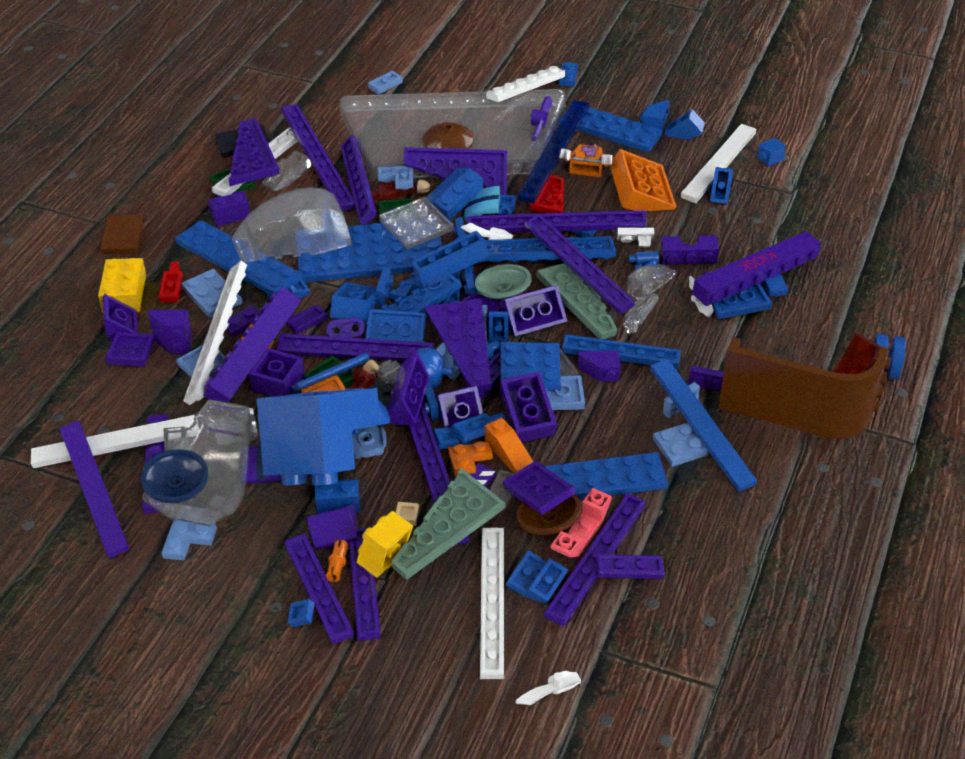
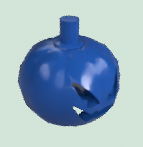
(435, 365)

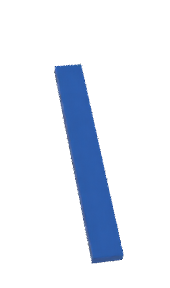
(703, 425)

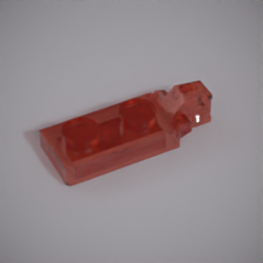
(389, 192)

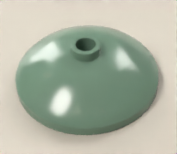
(503, 281)

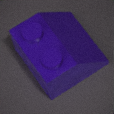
(229, 208)
(172, 330)

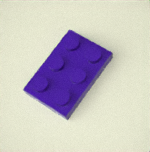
(538, 487)

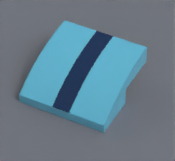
(484, 202)

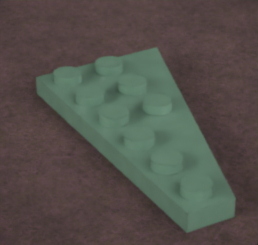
(451, 519)

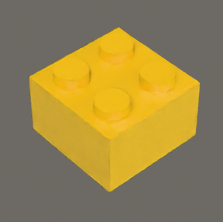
(383, 543)

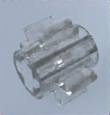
(389, 371)

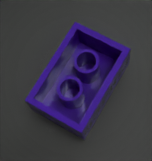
(528, 406)

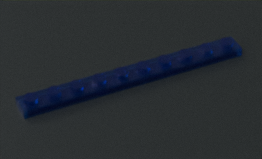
(550, 155)

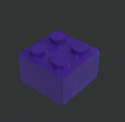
(276, 373)

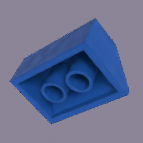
(456, 191)

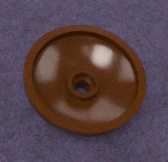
(448, 135)
(551, 522)

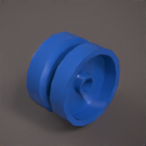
(896, 352)

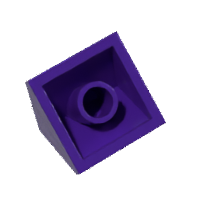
(118, 317)
(333, 526)

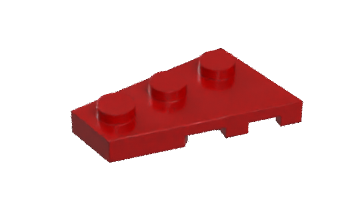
(551, 197)

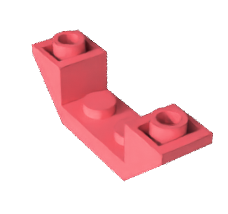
(587, 525)

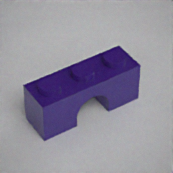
(676, 252)

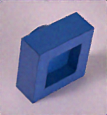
(301, 613)

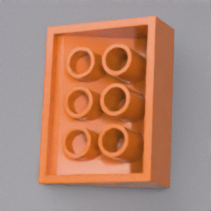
(641, 183)

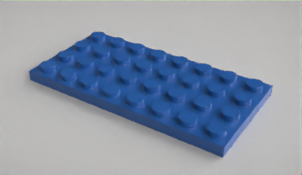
(370, 251)

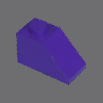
(600, 365)

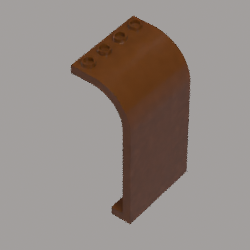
(801, 394)

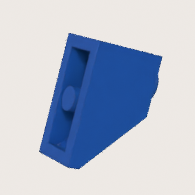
(655, 114)
(686, 126)
(721, 185)
(498, 327)

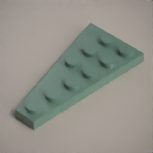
(579, 299)

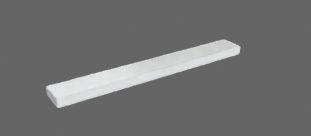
(277, 146)
(721, 159)
(109, 441)
(492, 604)

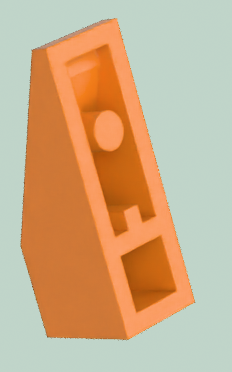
(507, 445)

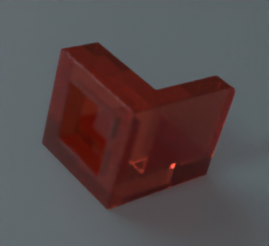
(363, 379)

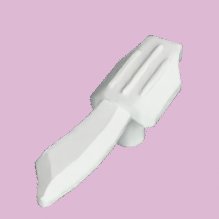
(493, 234)
(707, 310)
(556, 684)

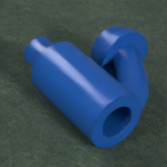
(644, 259)

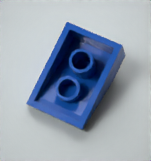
(353, 301)

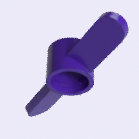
(539, 116)

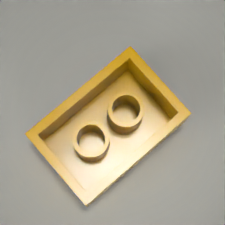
(123, 281)

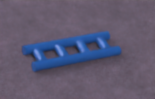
(338, 369)

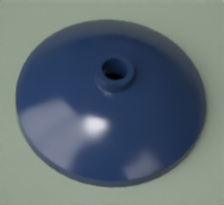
(174, 476)

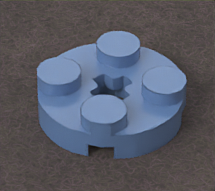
(375, 444)

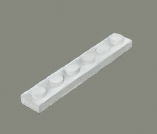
(525, 84)

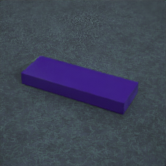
(629, 566)

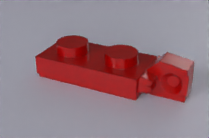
(171, 284)

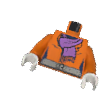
(586, 160)

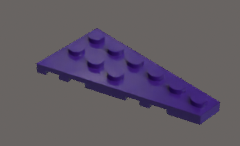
(252, 155)
(443, 161)
(464, 336)

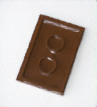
(122, 234)

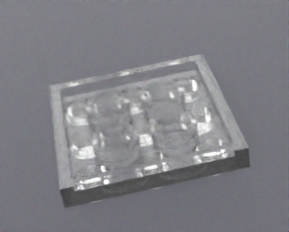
(416, 222)

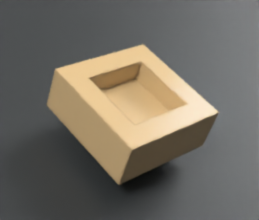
(408, 511)

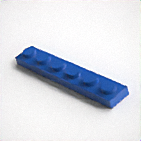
(469, 274)
(627, 351)

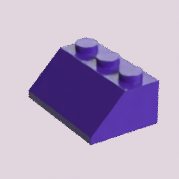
(534, 310)
(408, 391)

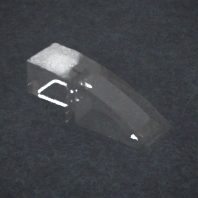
(289, 171)

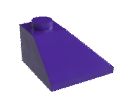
(458, 406)

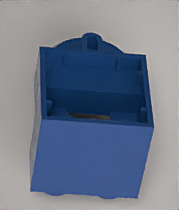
(315, 432)

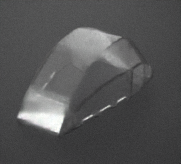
(292, 224)
(222, 440)

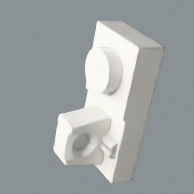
(643, 235)

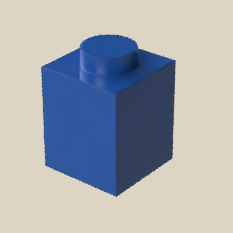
(771, 151)

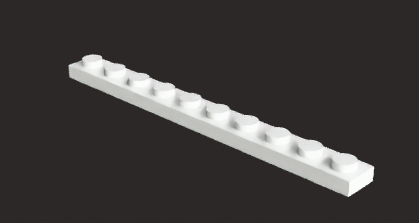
(215, 334)

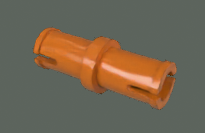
(337, 560)

